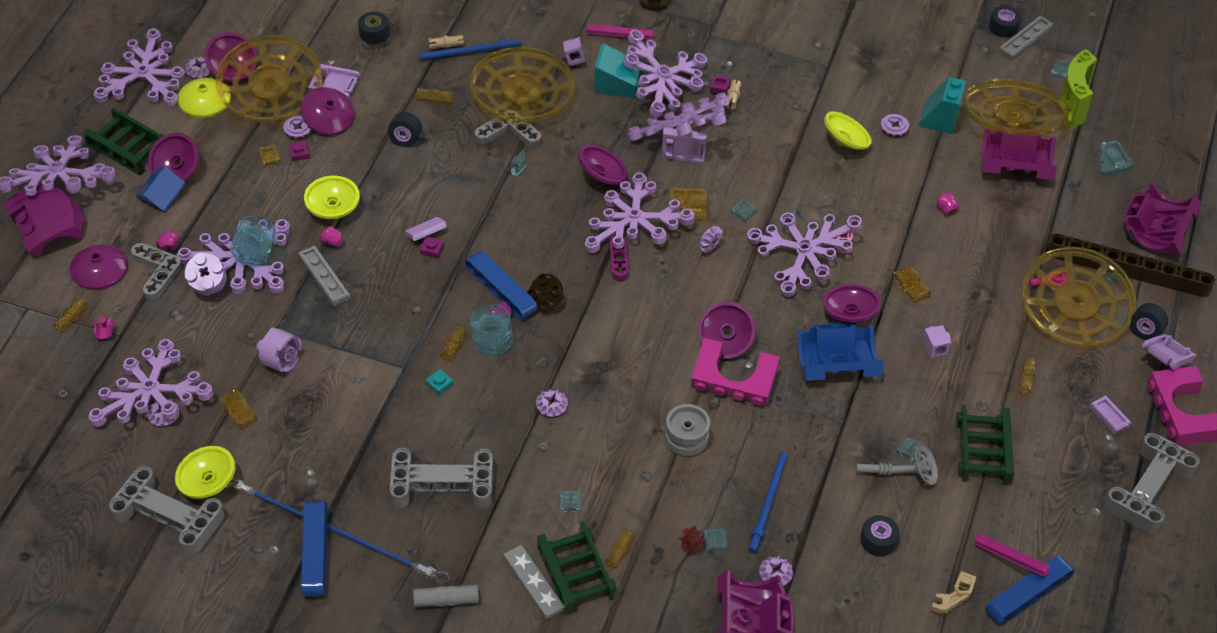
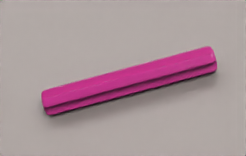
(616, 31)
(1012, 555)

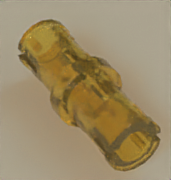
(434, 95)
(70, 314)
(453, 343)
(1027, 377)
(619, 548)

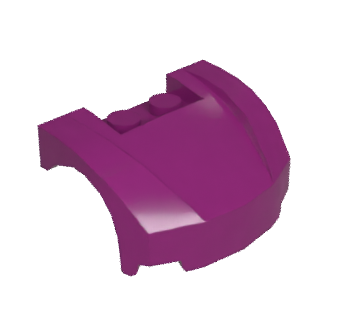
(1018, 153)
(45, 217)
(1159, 221)
(754, 606)

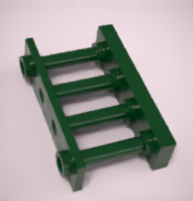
(122, 154)
(1003, 436)
(562, 581)

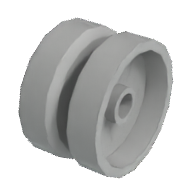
(687, 430)

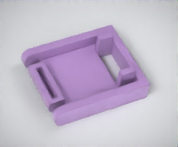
(337, 78)
(686, 147)
(1168, 351)

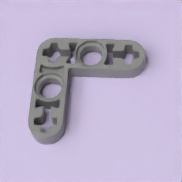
(486, 133)
(162, 268)

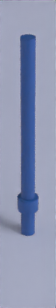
(502, 44)
(758, 531)

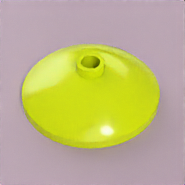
(201, 98)
(847, 131)
(331, 197)
(205, 472)

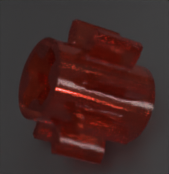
(692, 539)

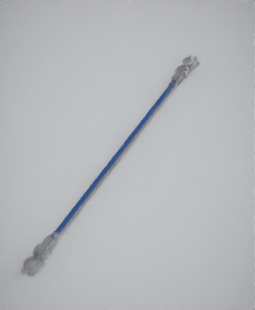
(427, 571)

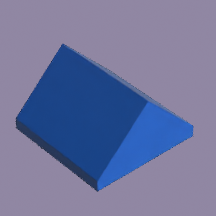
(161, 188)

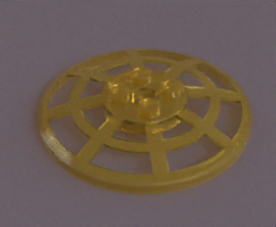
(267, 73)
(513, 84)
(1013, 112)
(1083, 291)

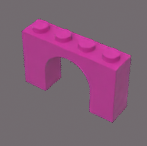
(754, 389)
(1181, 427)

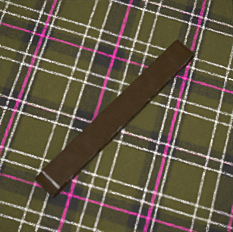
(1140, 267)

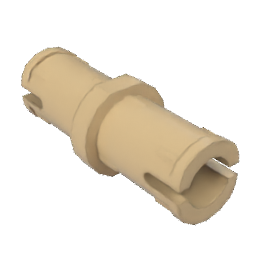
(445, 42)
(733, 93)

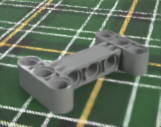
(441, 478)
(1137, 506)
(167, 510)

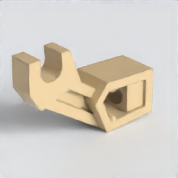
(949, 602)

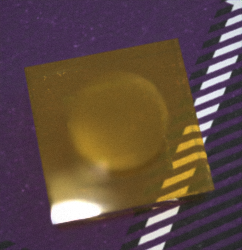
(269, 154)

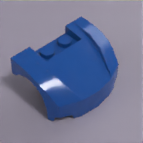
(836, 349)

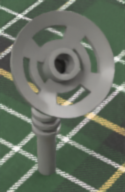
(920, 466)

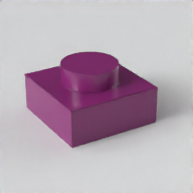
(720, 84)
(298, 151)
(431, 247)

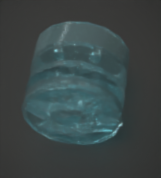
(253, 240)
(491, 329)

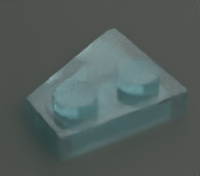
(1113, 158)

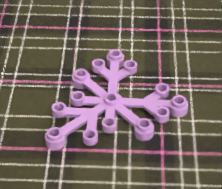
(143, 72)
(662, 73)
(686, 118)
(57, 169)
(635, 216)
(775, 241)
(238, 284)
(150, 387)

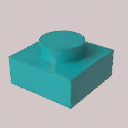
(439, 382)

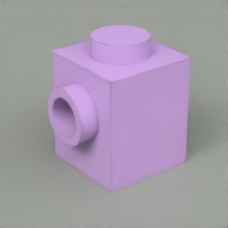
(574, 51)
(936, 341)

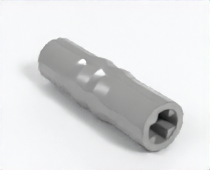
(445, 595)

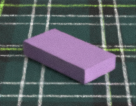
(425, 229)
(1110, 415)

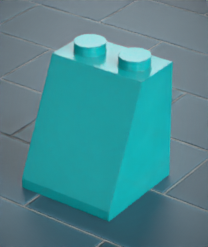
(613, 76)
(943, 106)

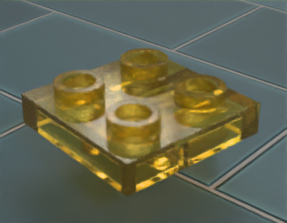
(691, 199)

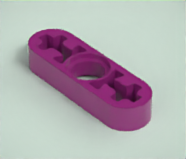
(619, 263)

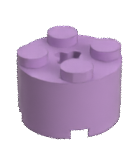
(201, 264)
(279, 350)

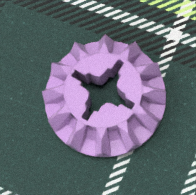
(195, 71)
(892, 120)
(296, 121)
(710, 239)
(556, 407)
(155, 416)
(785, 569)

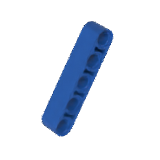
(501, 284)
(314, 549)
(1028, 591)

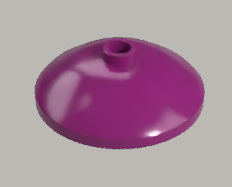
(220, 46)
(325, 118)
(172, 149)
(602, 165)
(98, 267)
(852, 303)
(728, 316)

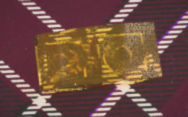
(910, 282)
(238, 409)

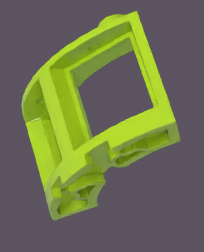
(1076, 87)

